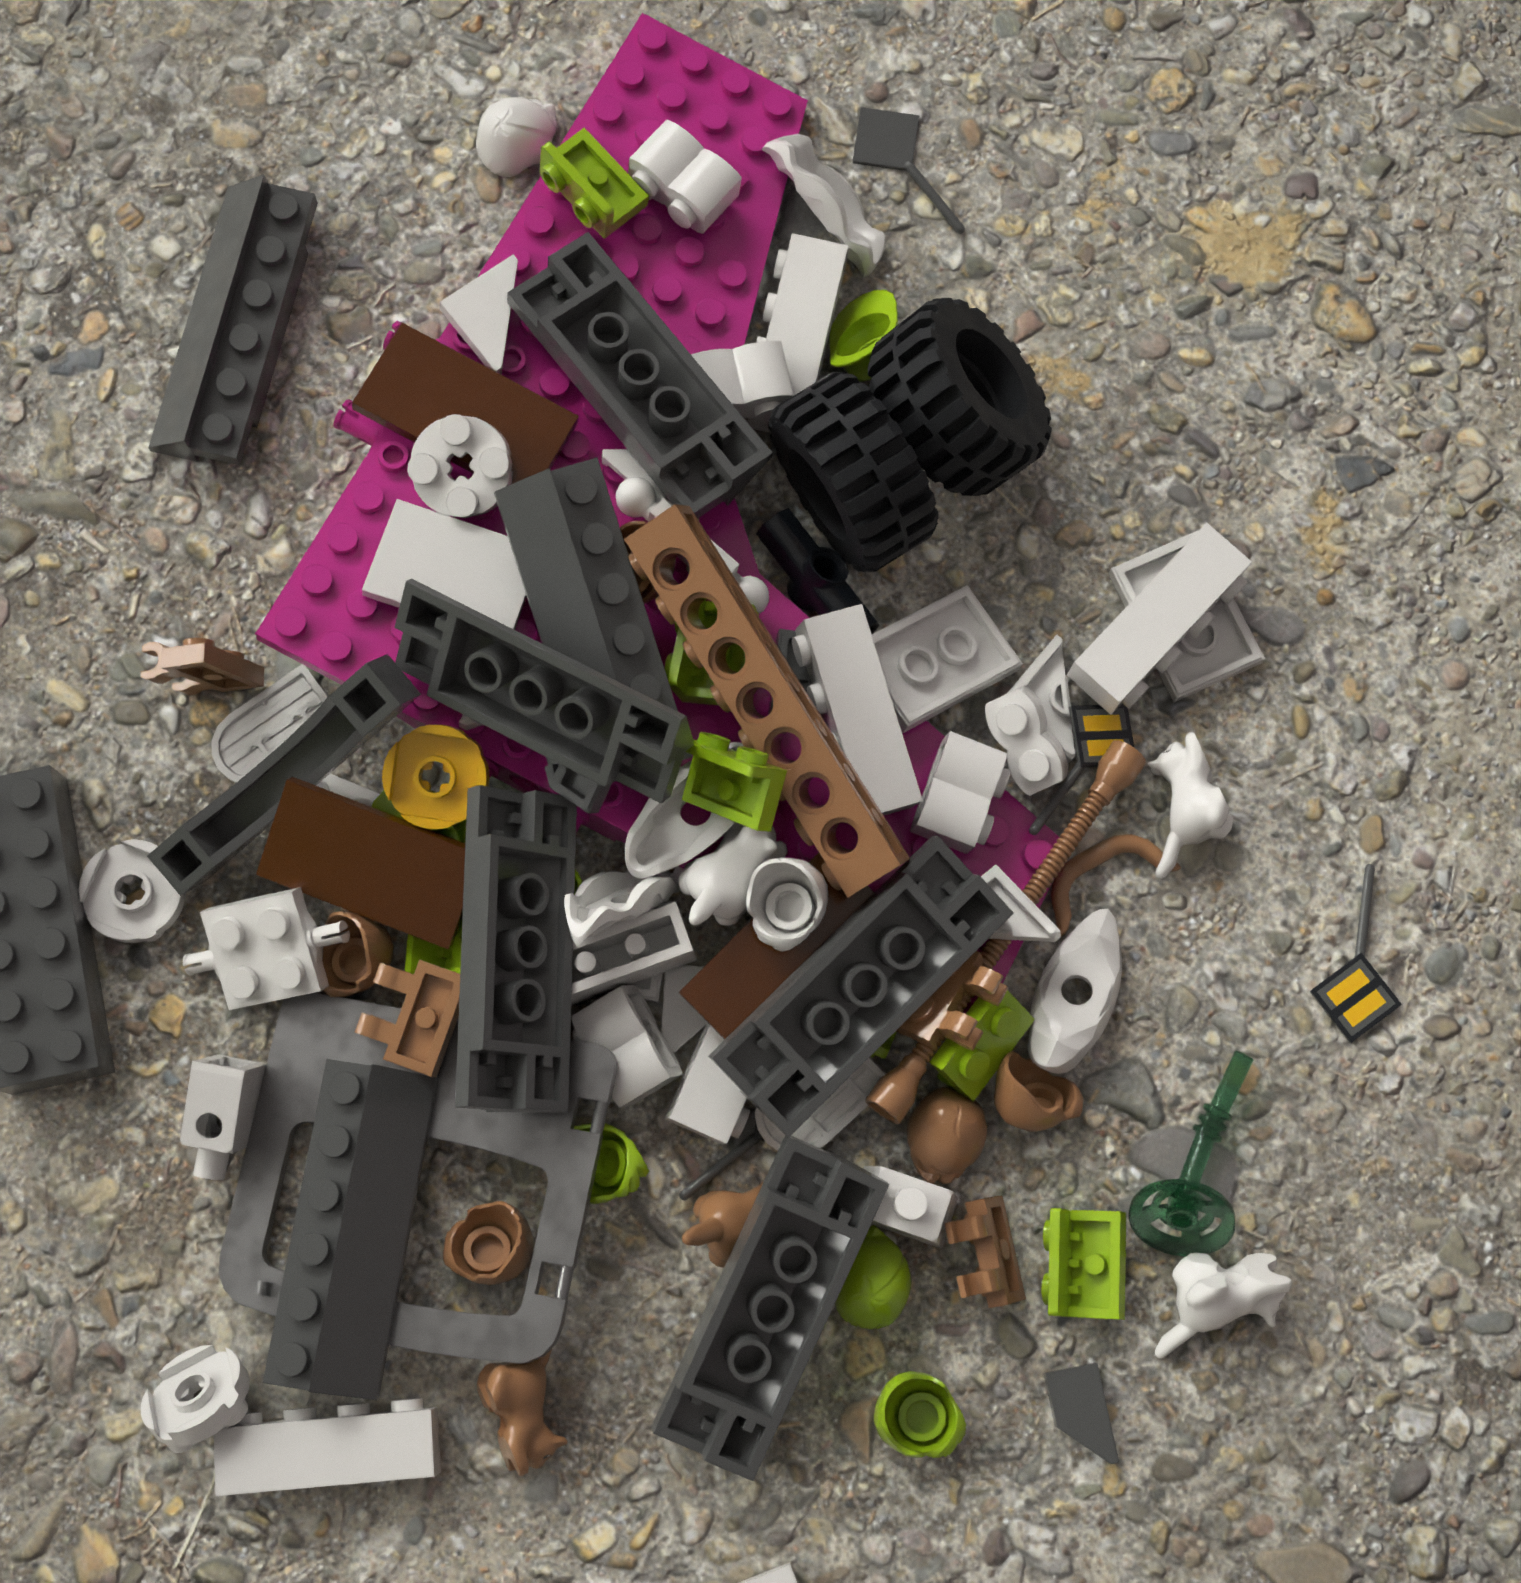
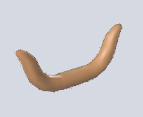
(1089, 860)

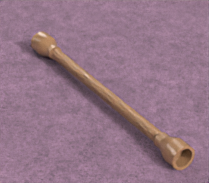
(1116, 771)

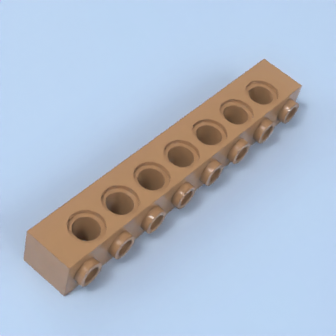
(652, 555)

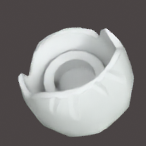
(513, 134)
(786, 901)

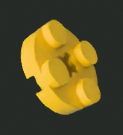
(417, 752)

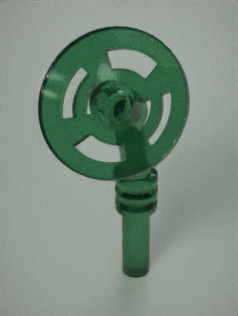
(1183, 1200)

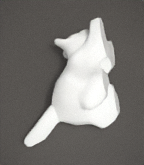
(1196, 806)
(723, 877)
(1216, 1296)

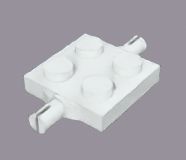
(265, 948)

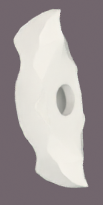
(829, 199)
(663, 839)
(614, 898)
(1065, 1030)

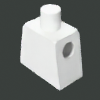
(226, 1090)
(914, 1207)

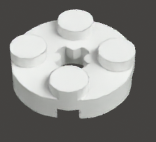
(432, 468)
(106, 905)
(183, 1420)

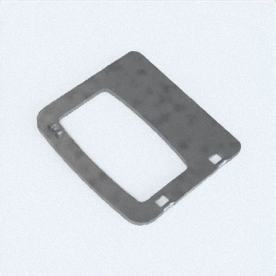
(324, 1028)

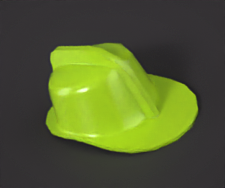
(858, 330)

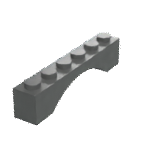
(310, 754)

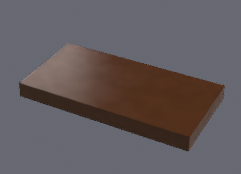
(427, 381)
(366, 862)
(750, 970)

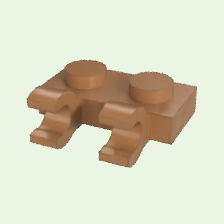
(202, 666)
(939, 1015)
(425, 1019)
(998, 1268)

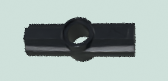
(814, 571)

